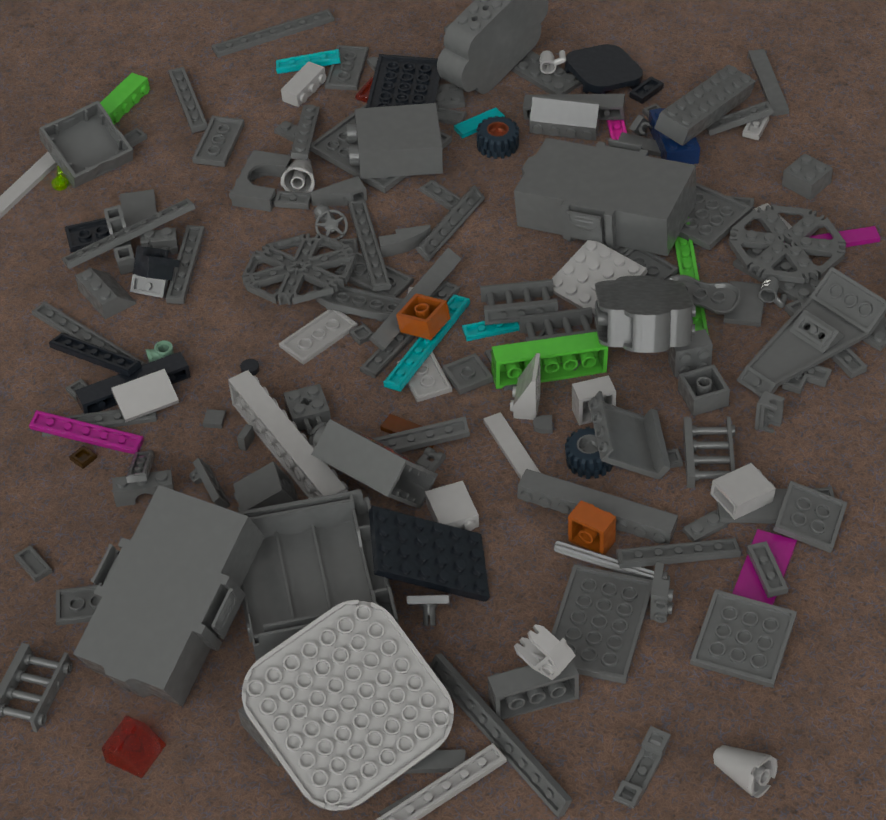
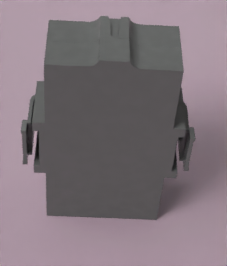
(606, 194)
(168, 595)

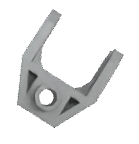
(544, 652)

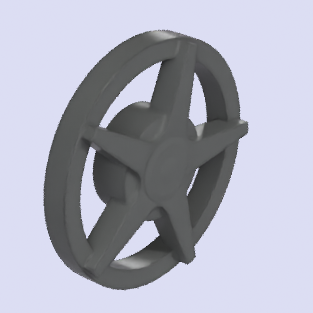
(331, 225)

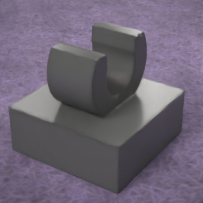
(640, 125)

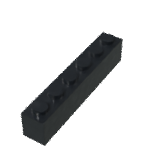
(100, 397)

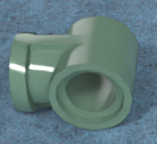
(161, 350)

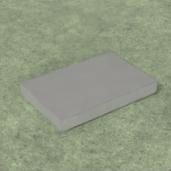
(429, 380)
(145, 395)

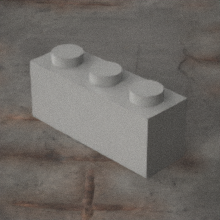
(303, 84)

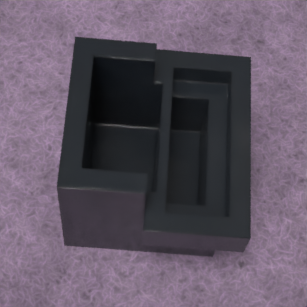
(154, 263)

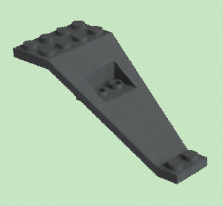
(837, 309)

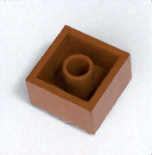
(423, 316)
(591, 528)

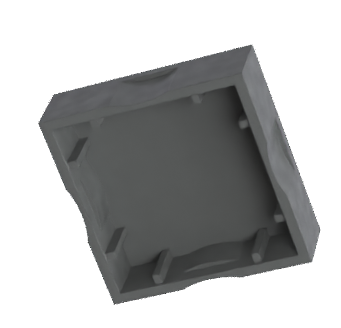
(86, 144)

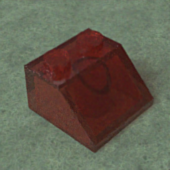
(132, 747)

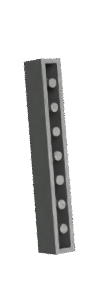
(565, 496)

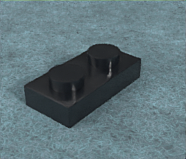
(646, 90)

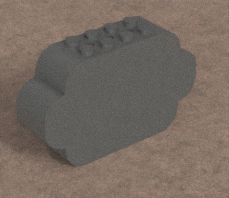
(489, 41)
(644, 314)

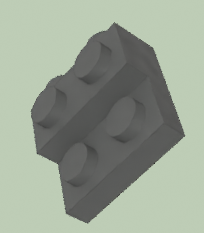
(661, 595)

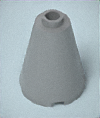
(298, 177)
(746, 768)

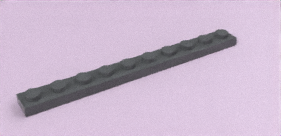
(504, 739)

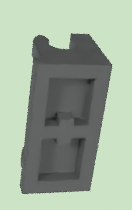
(769, 411)

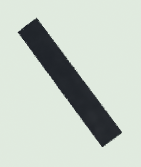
(95, 354)

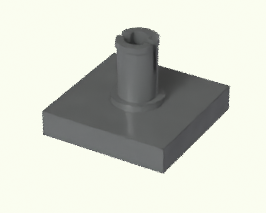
(429, 603)

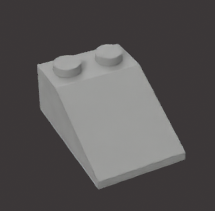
(527, 391)

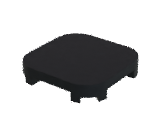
(603, 68)

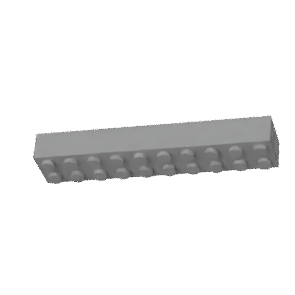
(283, 437)

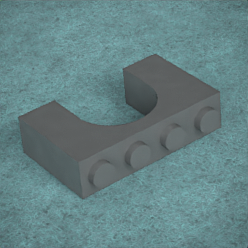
(258, 165)

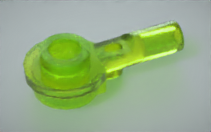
(60, 182)

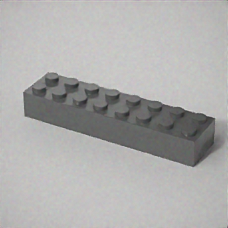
(705, 104)

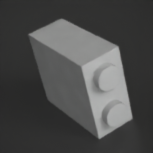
(742, 491)
(452, 506)

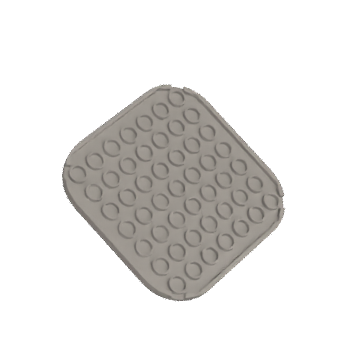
(347, 705)

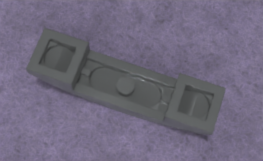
(643, 768)

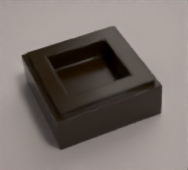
(83, 457)

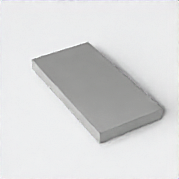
(318, 335)

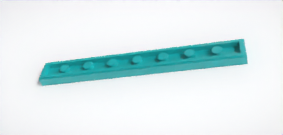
(423, 347)

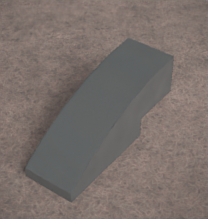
(403, 241)

